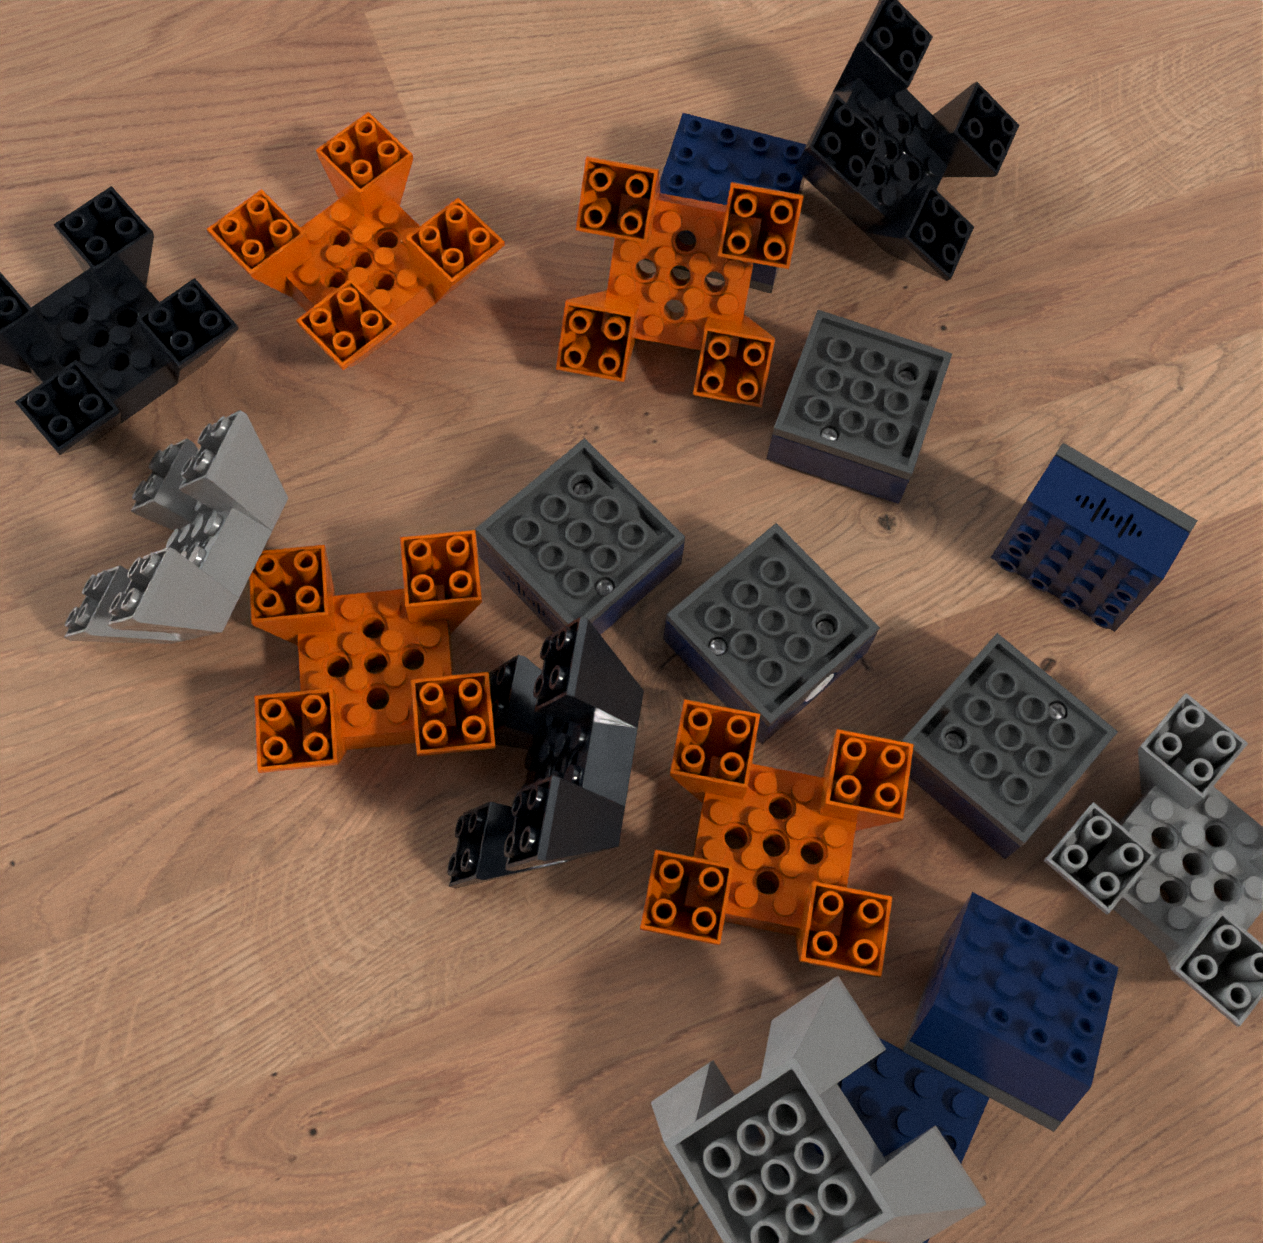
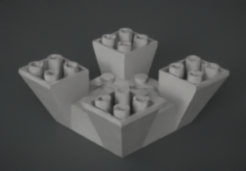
(221, 514)
(1178, 805)
(800, 1104)

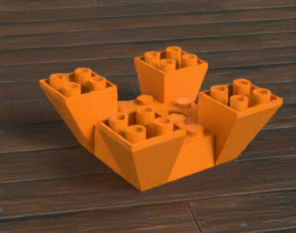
(628, 205)
(363, 260)
(330, 715)
(858, 790)

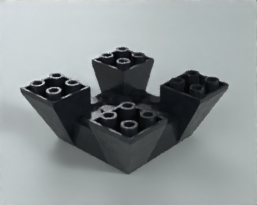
(886, 154)
(103, 337)
(580, 742)

